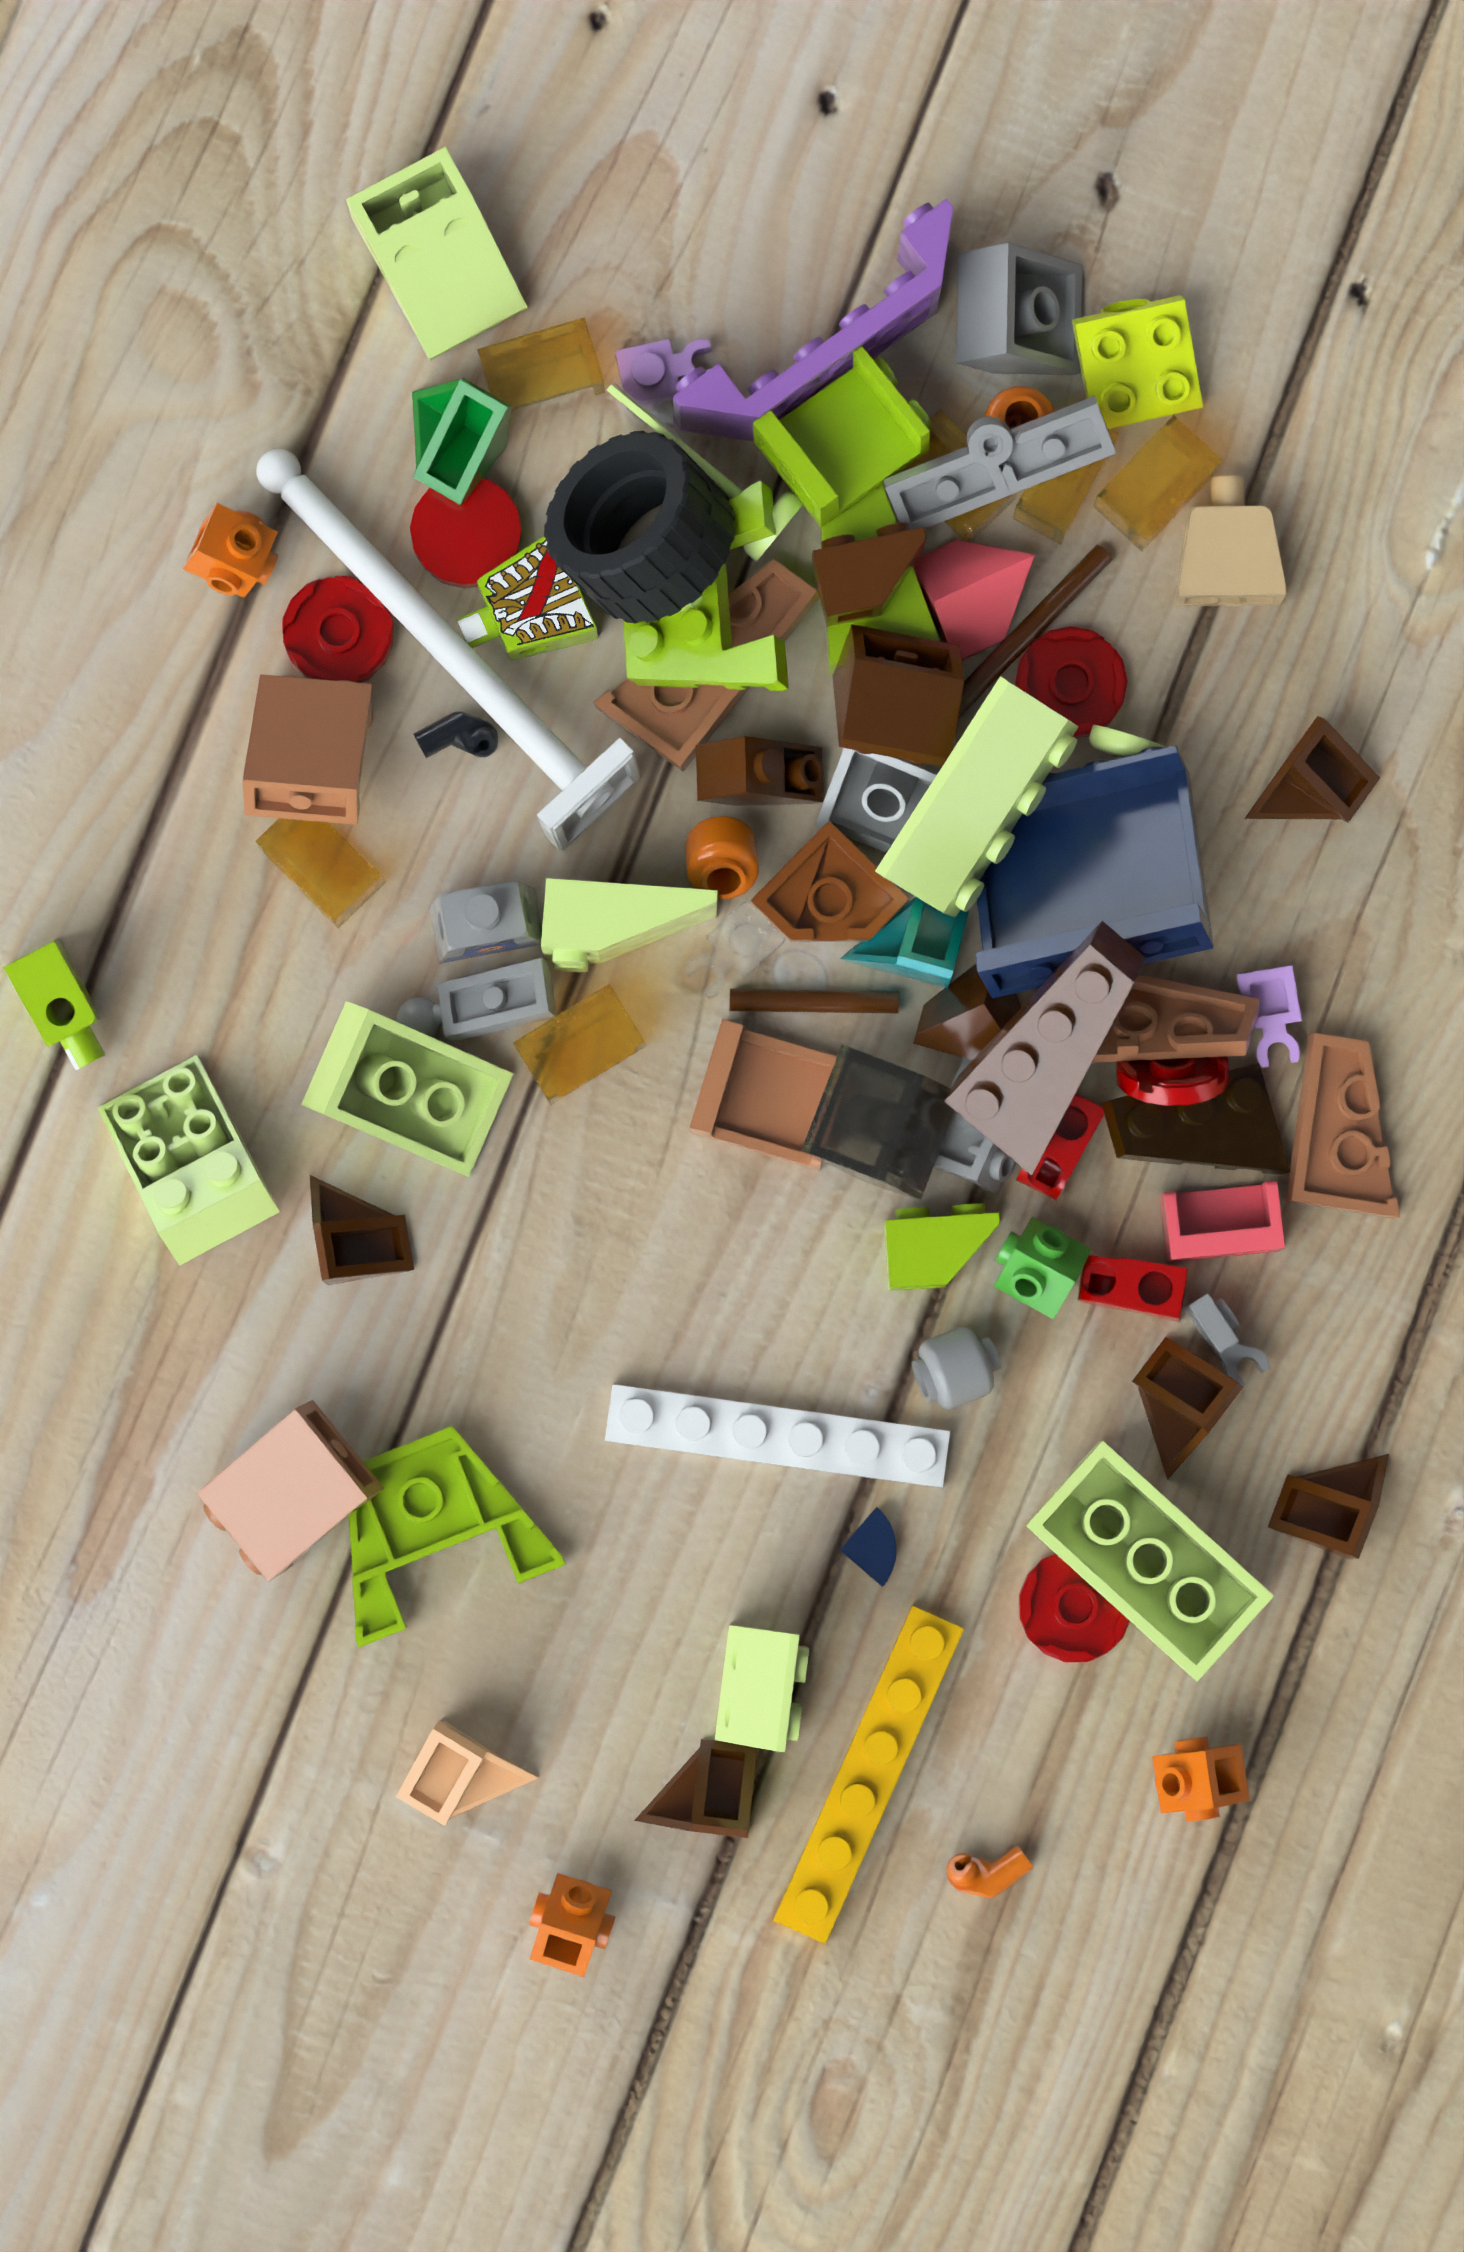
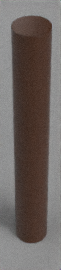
(814, 1001)

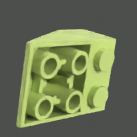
(436, 253)
(188, 1160)
(759, 1688)

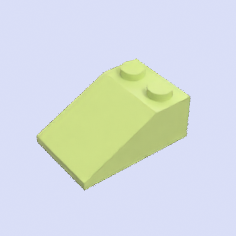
(606, 920)
(407, 1088)

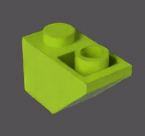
(932, 1250)

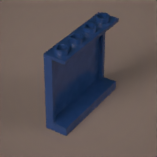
(1098, 848)

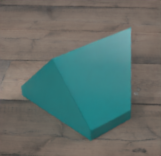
(915, 944)

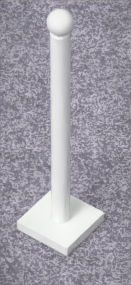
(585, 790)

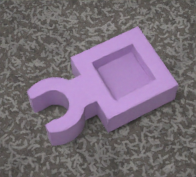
(653, 371)
(1277, 1007)

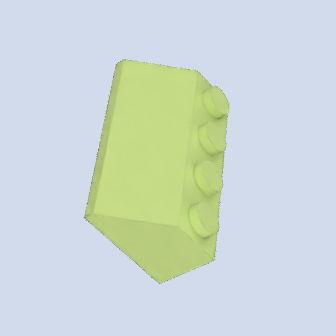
(979, 799)
(1149, 1560)

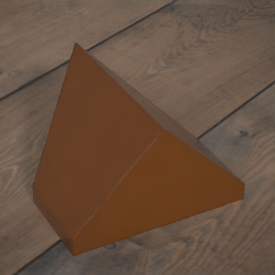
(1317, 780)
(964, 1017)
(356, 1236)
(1182, 1400)
(1332, 1506)
(708, 1792)

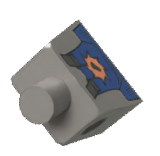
(485, 921)

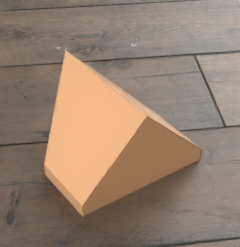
(458, 1774)

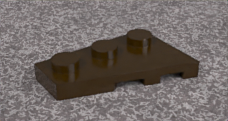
(1224, 1132)

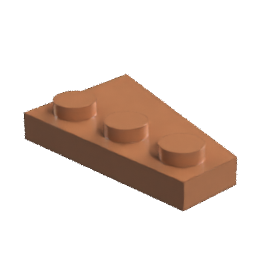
(1179, 1022)
(1338, 1132)

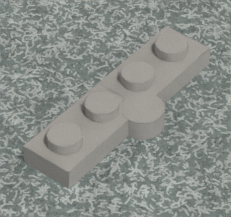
(1000, 463)

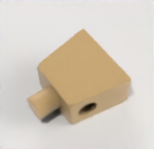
(1229, 552)

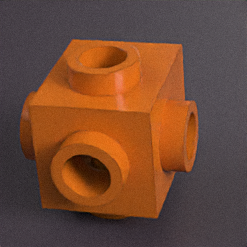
(232, 551)
(1200, 1778)
(575, 1913)

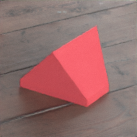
(972, 592)

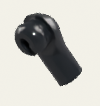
(460, 731)

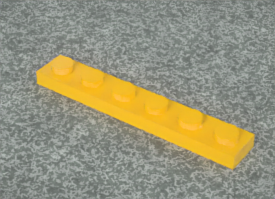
(868, 1774)

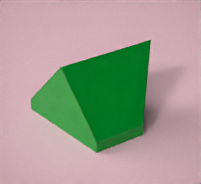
(457, 436)

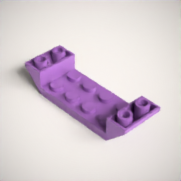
(715, 406)

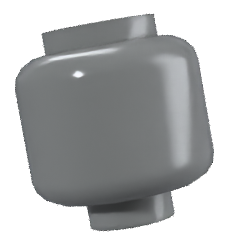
(956, 1368)

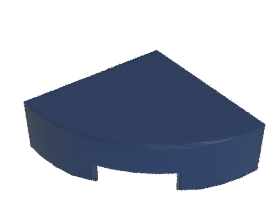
(873, 1547)

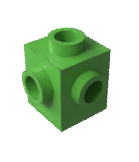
(1040, 1266)

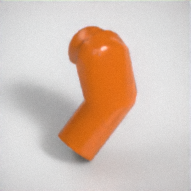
(986, 1877)

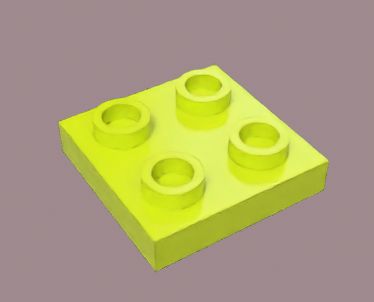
(1138, 360)

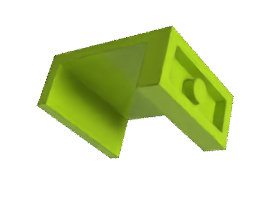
(845, 438)

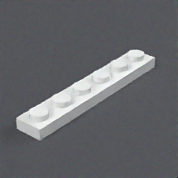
(777, 1436)

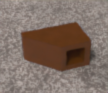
(864, 575)
(759, 772)

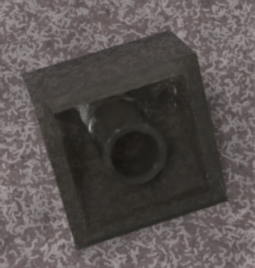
(880, 1123)

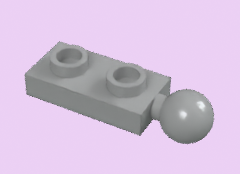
(485, 1002)

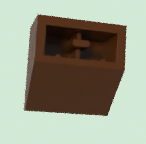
(898, 695)

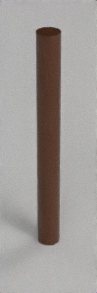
(1033, 626)

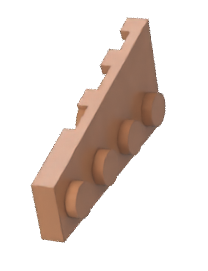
(682, 717)

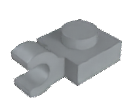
(1216, 1325)

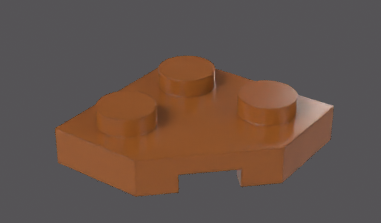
(829, 893)

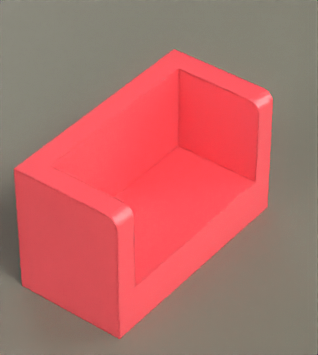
(1222, 1222)

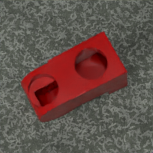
(1064, 1148)
(1134, 1286)

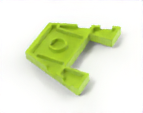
(697, 641)
(430, 1501)

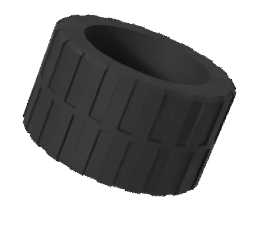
(604, 500)

